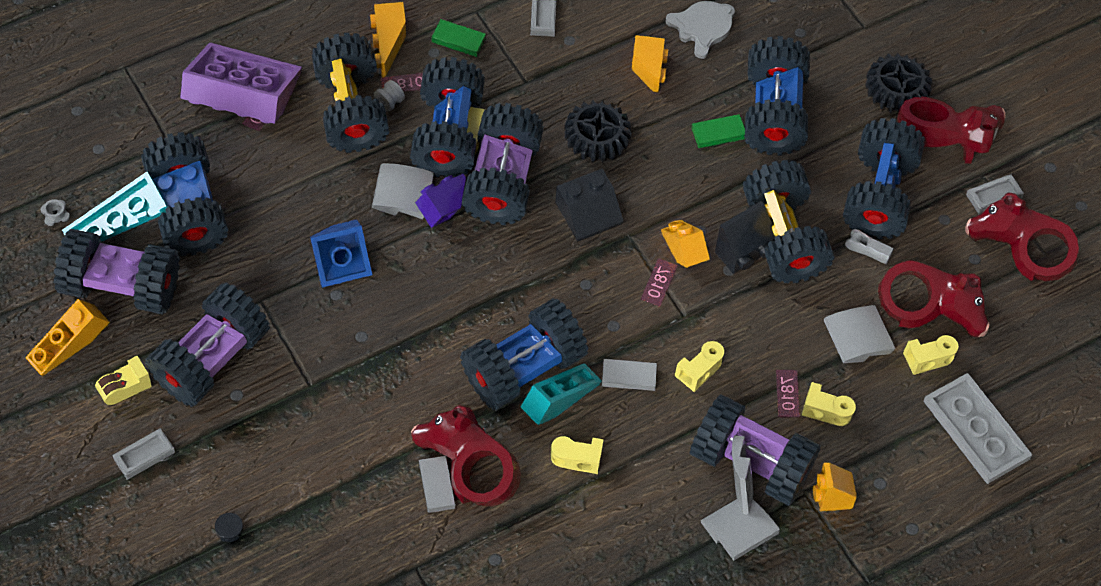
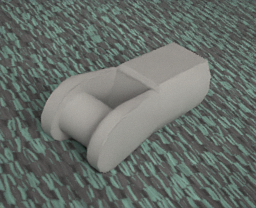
(868, 246)

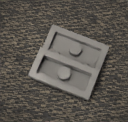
(400, 188)
(859, 334)
(742, 474)
(740, 531)

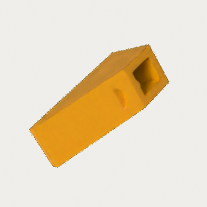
(391, 32)
(68, 336)

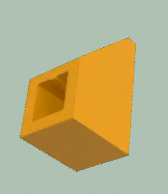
(648, 60)
(686, 243)
(834, 488)

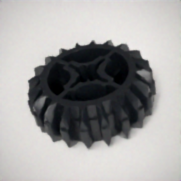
(896, 80)
(582, 128)

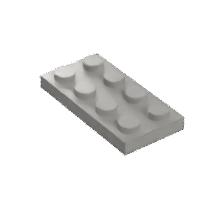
(977, 428)

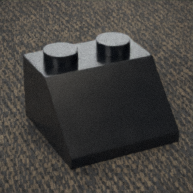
(589, 205)
(744, 238)

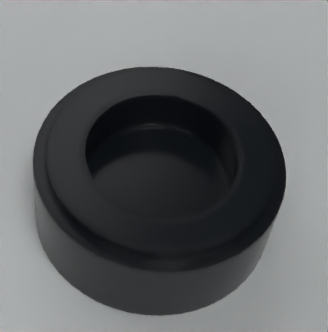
(229, 527)

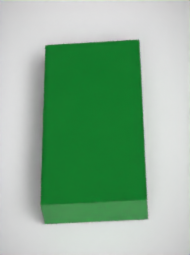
(458, 37)
(718, 131)

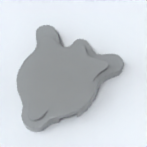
(704, 24)

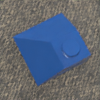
(341, 253)

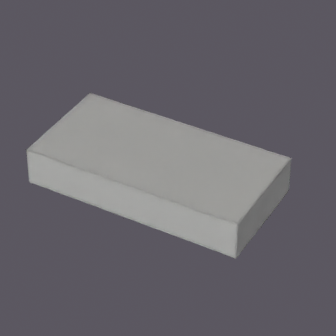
(543, 17)
(990, 192)
(629, 374)
(143, 453)
(436, 484)

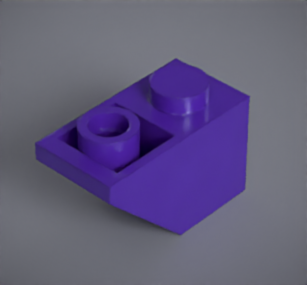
(441, 201)

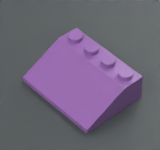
(239, 82)

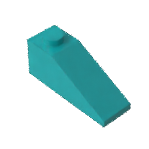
(559, 392)

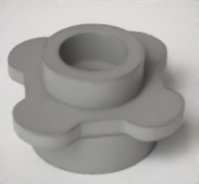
(55, 206)

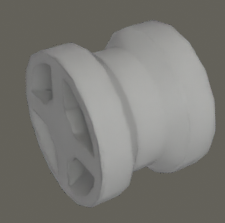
(390, 95)

